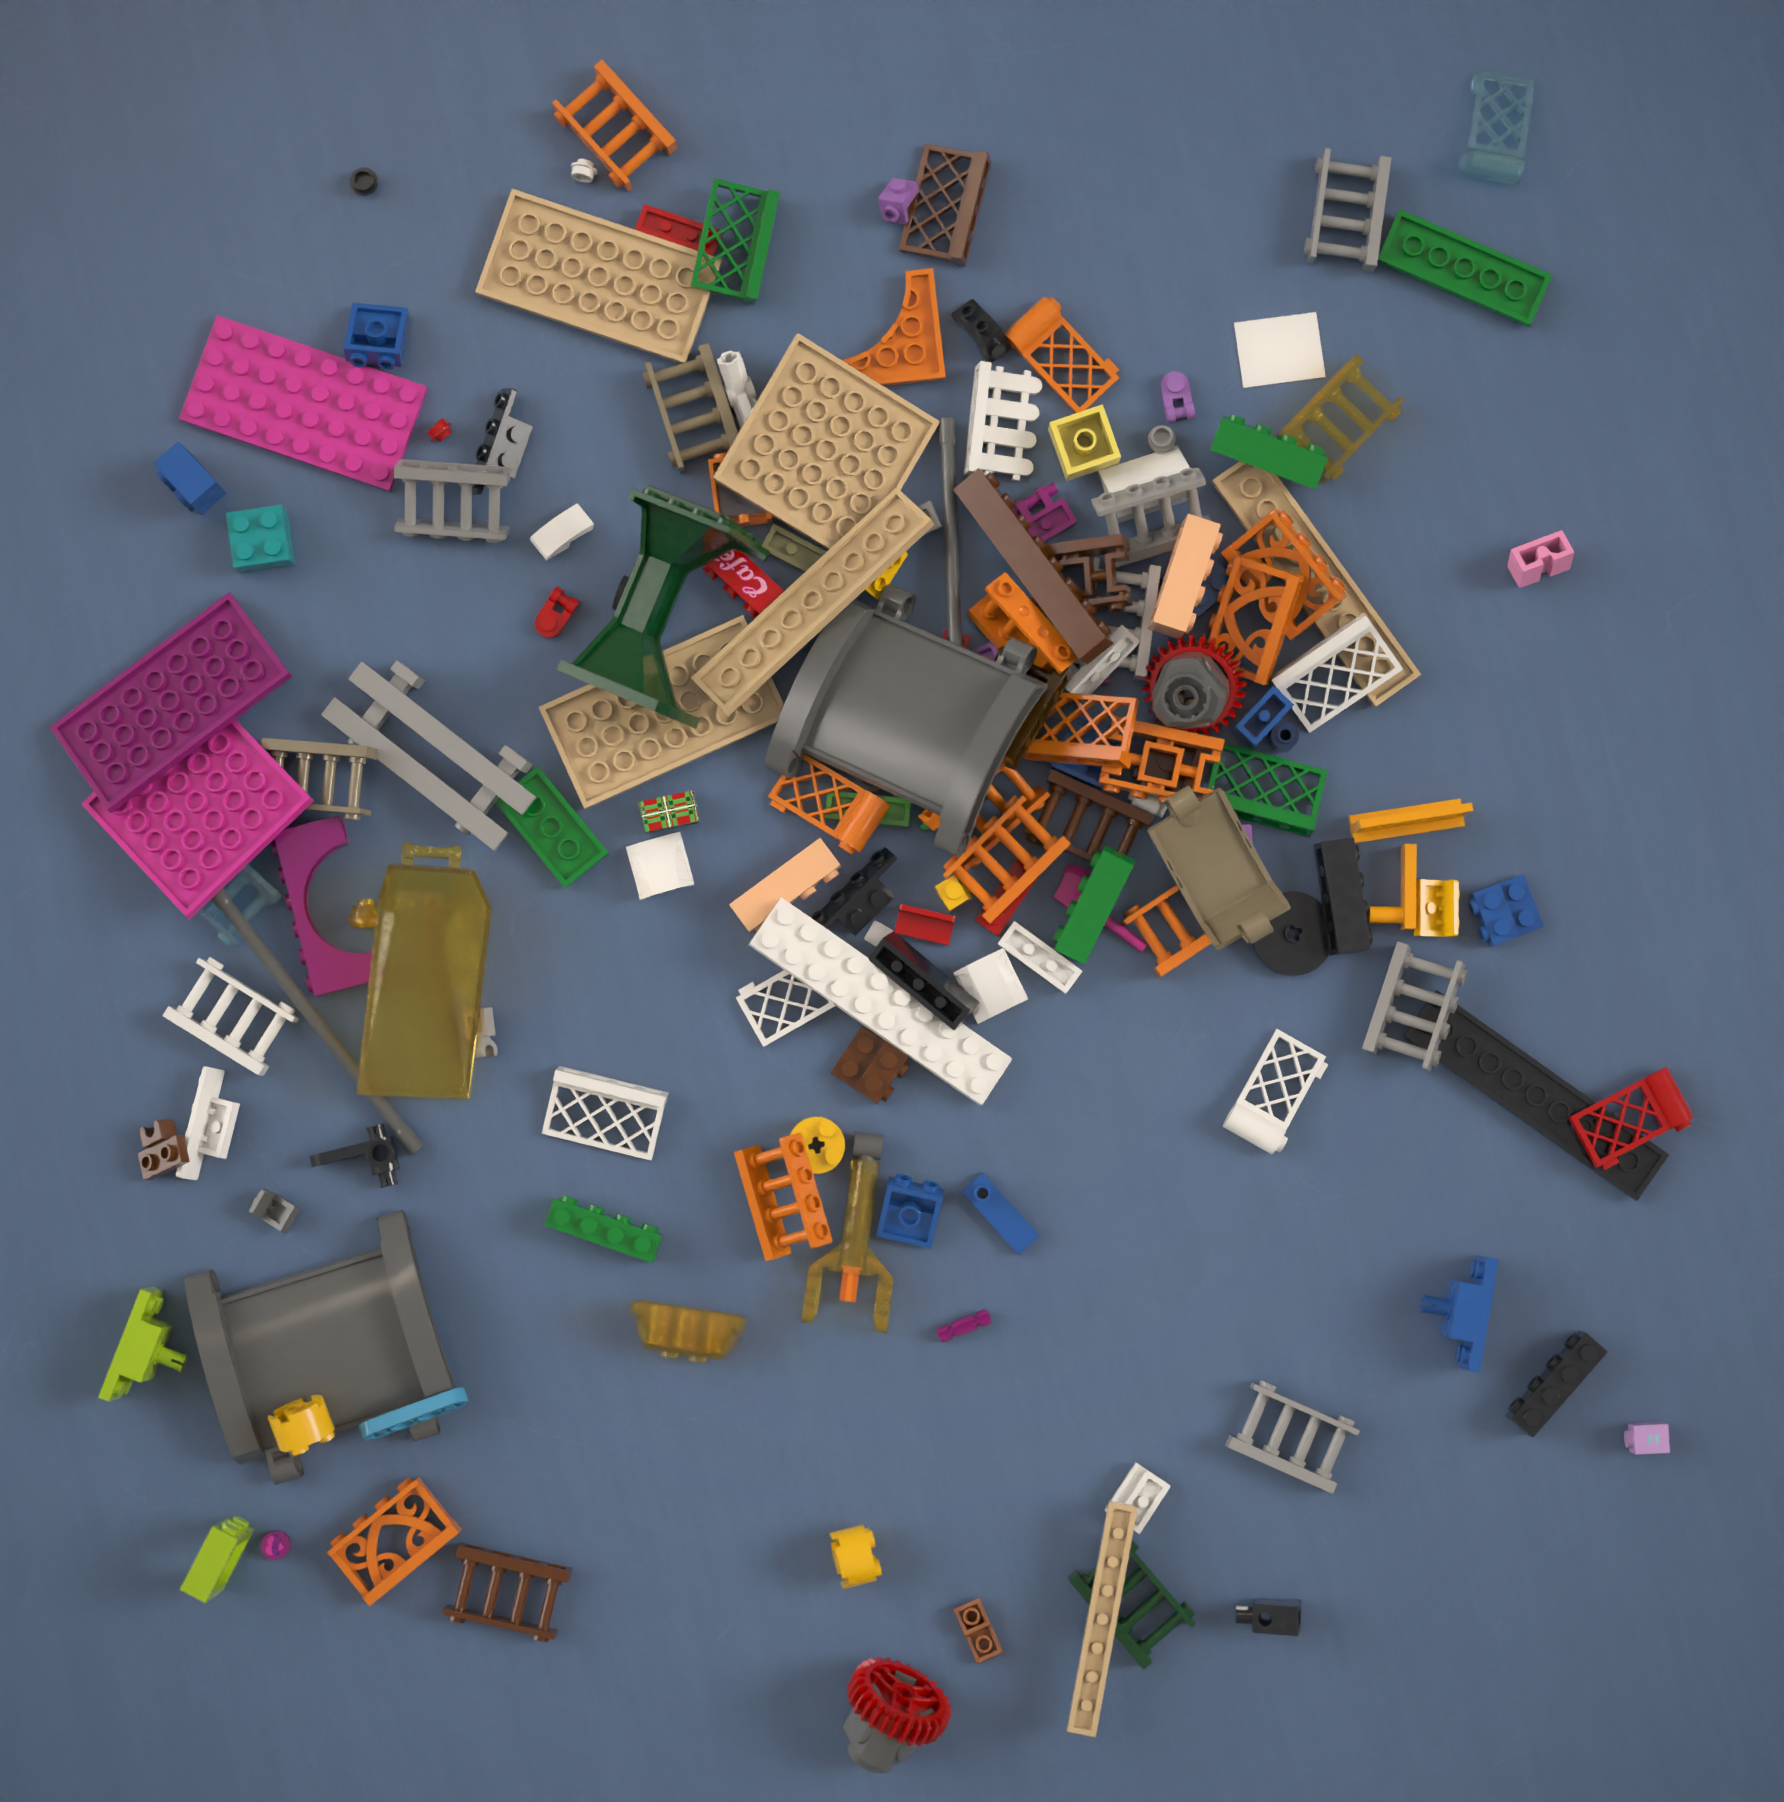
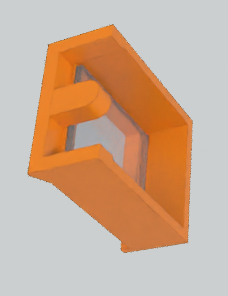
(732, 504)

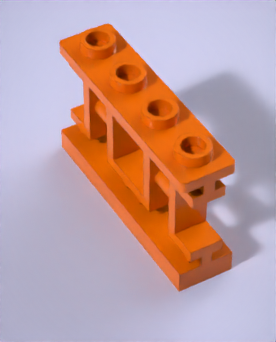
(1165, 739)

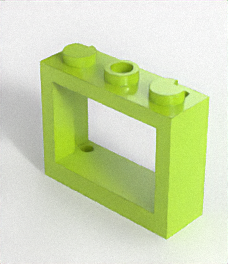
(217, 1558)

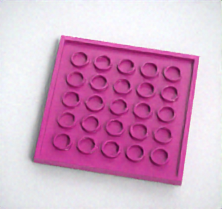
(205, 817)

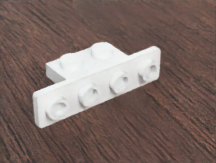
(209, 1123)

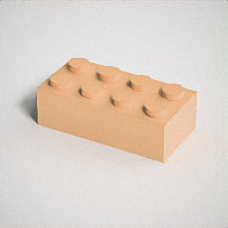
(1184, 575)

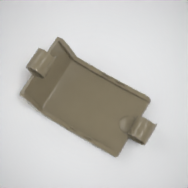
(1217, 868)

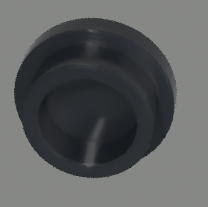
(364, 181)

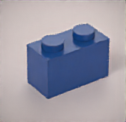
(1262, 717)

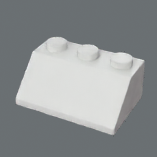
(1142, 471)

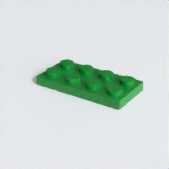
(555, 830)

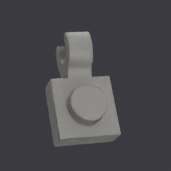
(484, 1031)

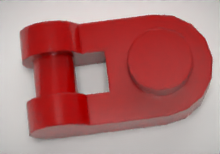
(549, 622)

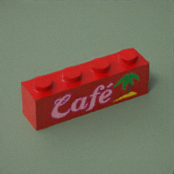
(744, 581)

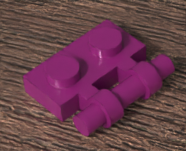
(1049, 521)

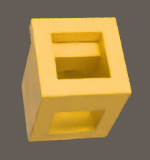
(953, 893)

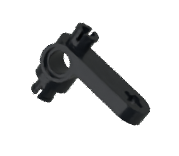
(384, 1169)

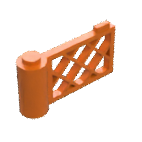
(1039, 325)
(854, 826)

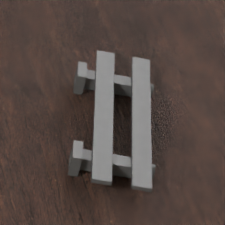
(392, 699)

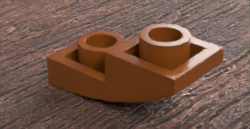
(978, 1631)

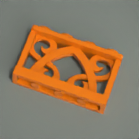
(1306, 561)
(1283, 596)
(386, 1579)

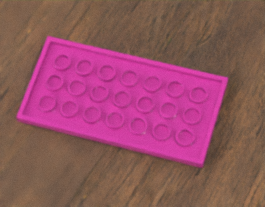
(303, 403)

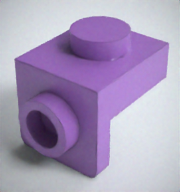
(896, 199)

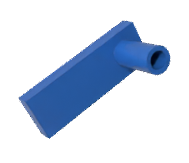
(1000, 1213)

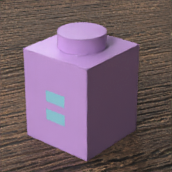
(1647, 1438)

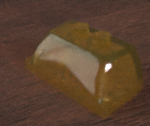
(687, 1330)

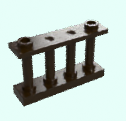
(1039, 713)

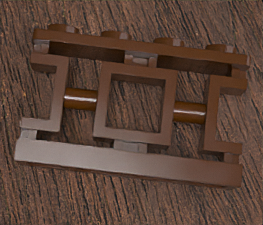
(1077, 554)

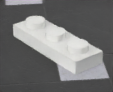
(1039, 957)

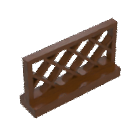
(968, 210)

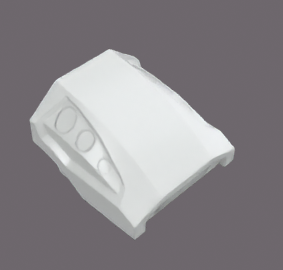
(660, 865)
(992, 984)

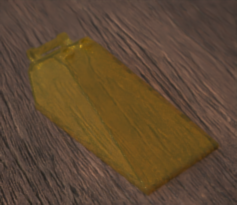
(425, 979)

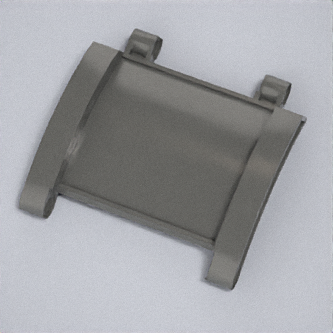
(907, 711)
(334, 1331)

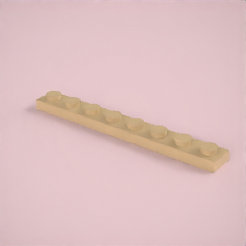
(1102, 1619)

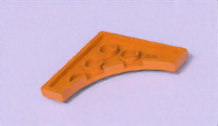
(913, 344)

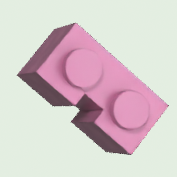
(1546, 554)

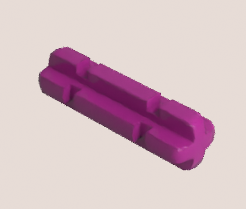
(964, 1325)

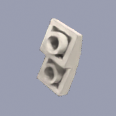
(561, 530)

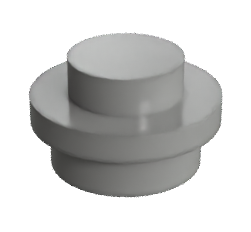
(1161, 439)

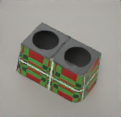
(669, 812)

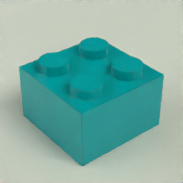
(260, 539)

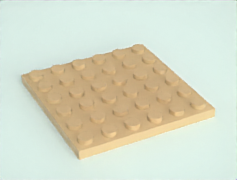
(823, 444)

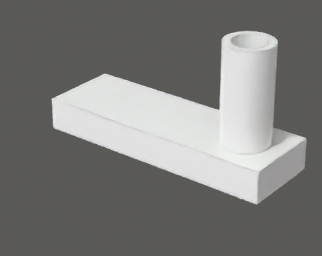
(1092, 675)

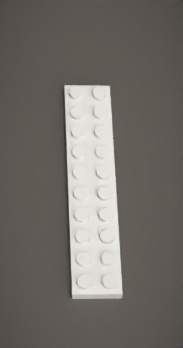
(878, 1002)

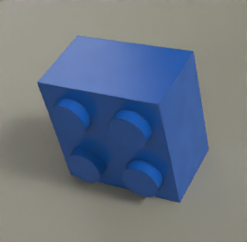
(194, 484)

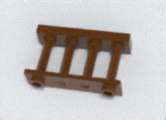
(1085, 797)
(499, 1563)

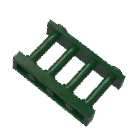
(1141, 1648)

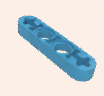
(413, 1414)

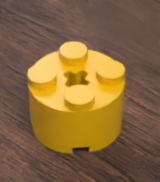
(832, 1137)
(301, 1424)
(854, 1556)

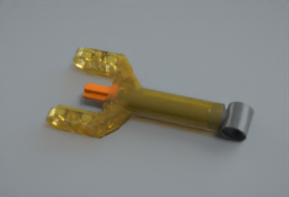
(853, 1254)

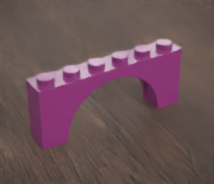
(300, 854)

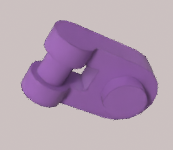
(1176, 388)

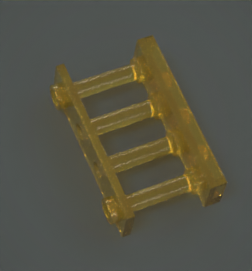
(1332, 393)

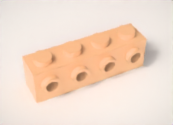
(789, 881)

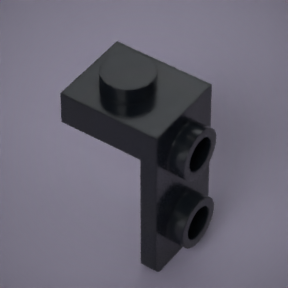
(983, 330)

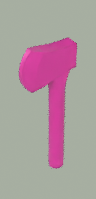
(1068, 891)

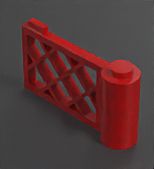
(1665, 1104)

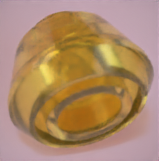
(363, 914)

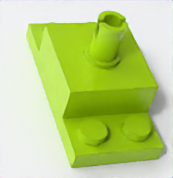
(141, 1347)

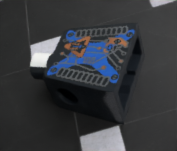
(1284, 1613)

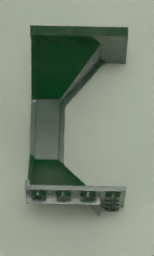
(673, 542)

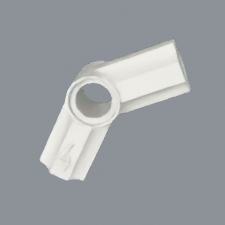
(737, 385)

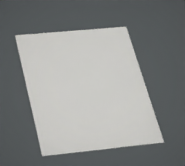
(1279, 349)

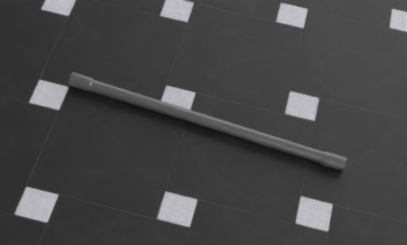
(947, 441)
(402, 1131)

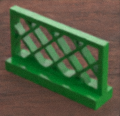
(759, 241)
(1266, 814)

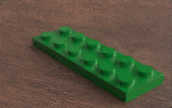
(1464, 268)

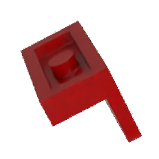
(924, 924)

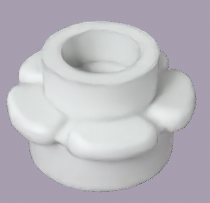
(583, 171)

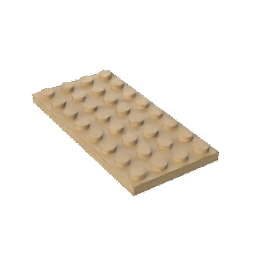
(596, 276)
(620, 744)

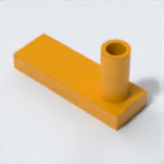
(1406, 913)

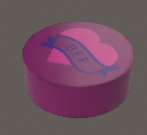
(275, 1545)

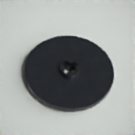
(1311, 944)

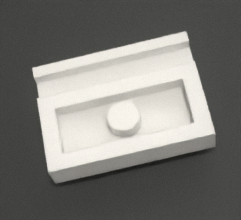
(1141, 1490)

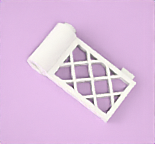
(751, 989)
(1262, 1127)

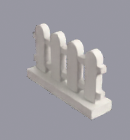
(995, 408)

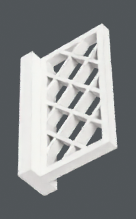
(1324, 651)
(611, 1089)

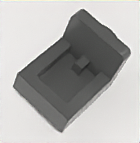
(274, 1210)

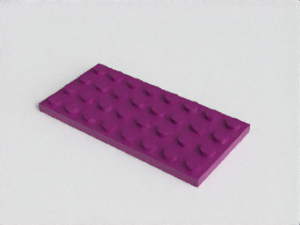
(170, 702)

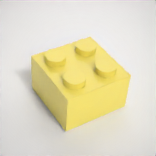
(1084, 442)

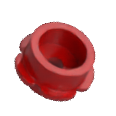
(439, 430)

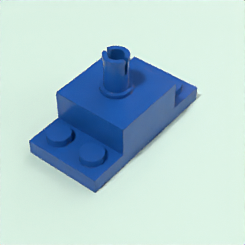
(1467, 1311)

